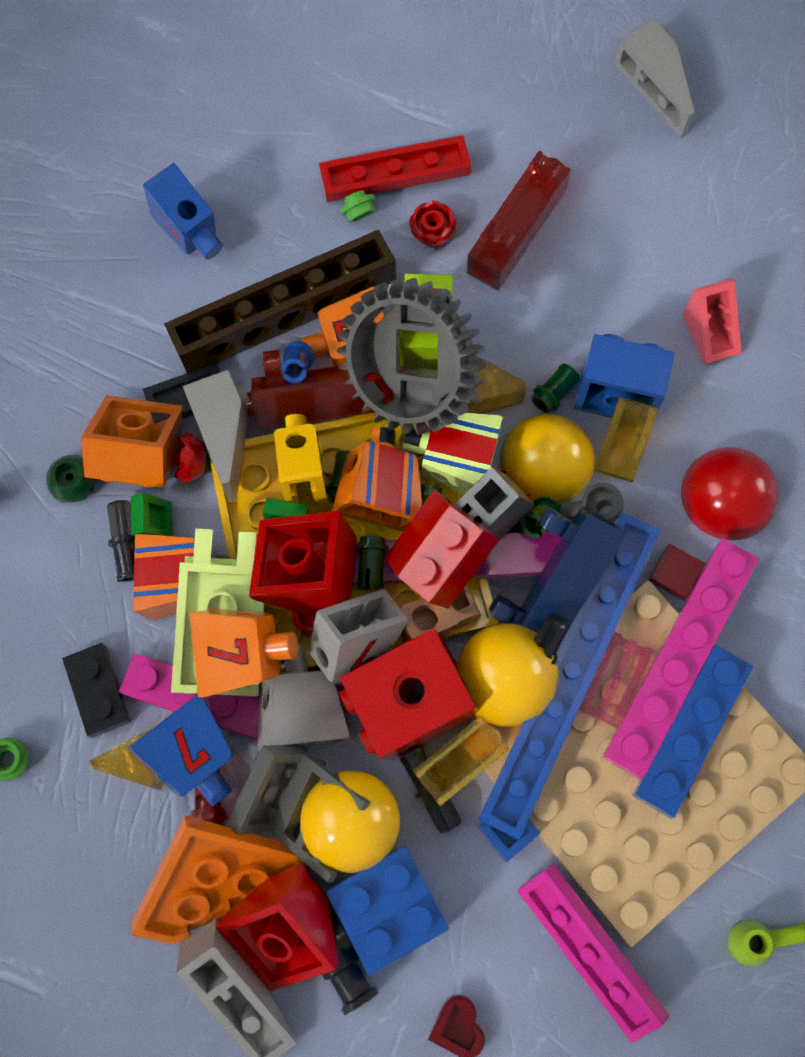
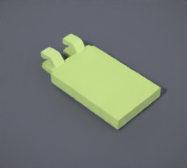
(209, 585)

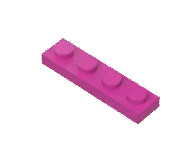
(152, 682)
(593, 954)

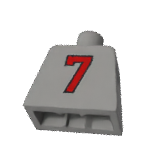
(355, 633)

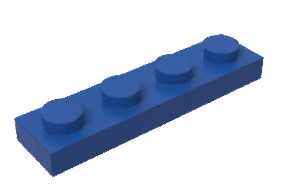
(693, 732)

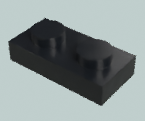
(96, 690)

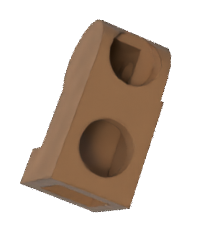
(426, 616)

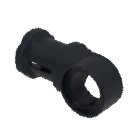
(348, 977)

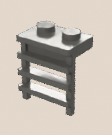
(276, 796)

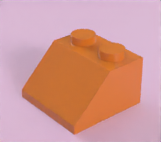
(127, 445)

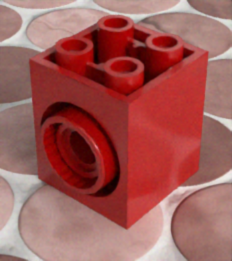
(381, 696)

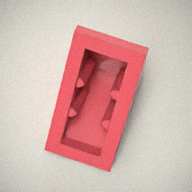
(714, 321)

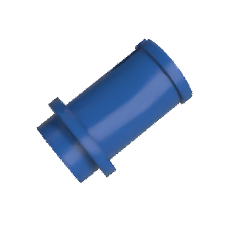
(297, 359)

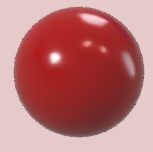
(730, 493)

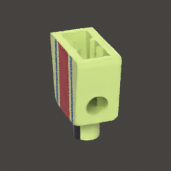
(457, 452)

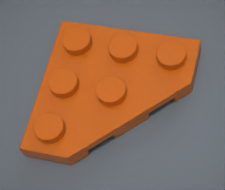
(205, 877)

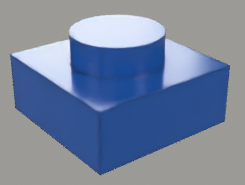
(506, 845)

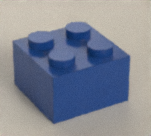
(622, 370)
(387, 911)

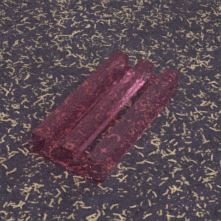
(630, 647)

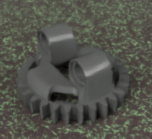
(422, 396)

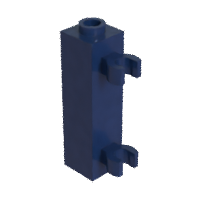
(570, 572)

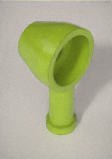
(744, 930)

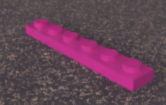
(680, 659)

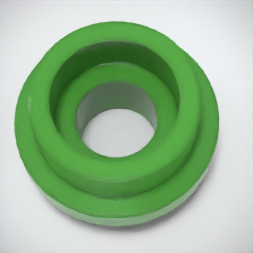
(358, 206)
(21, 758)

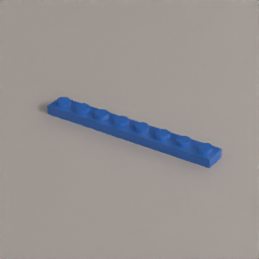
(577, 662)

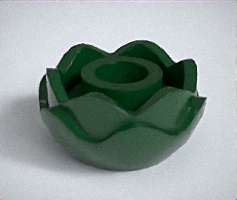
(66, 490)

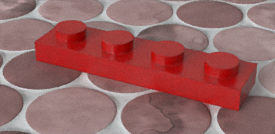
(395, 168)

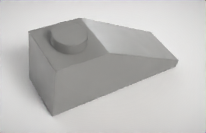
(655, 68)
(223, 425)
(233, 994)

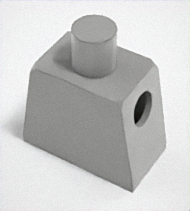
(300, 708)

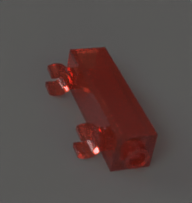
(518, 220)
(316, 397)

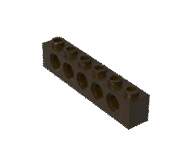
(280, 302)

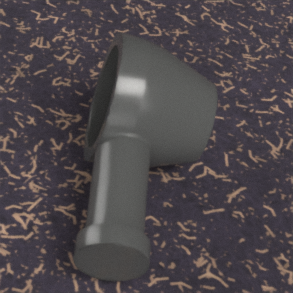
(596, 498)

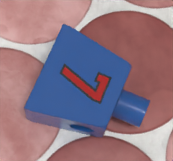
(182, 212)
(187, 752)

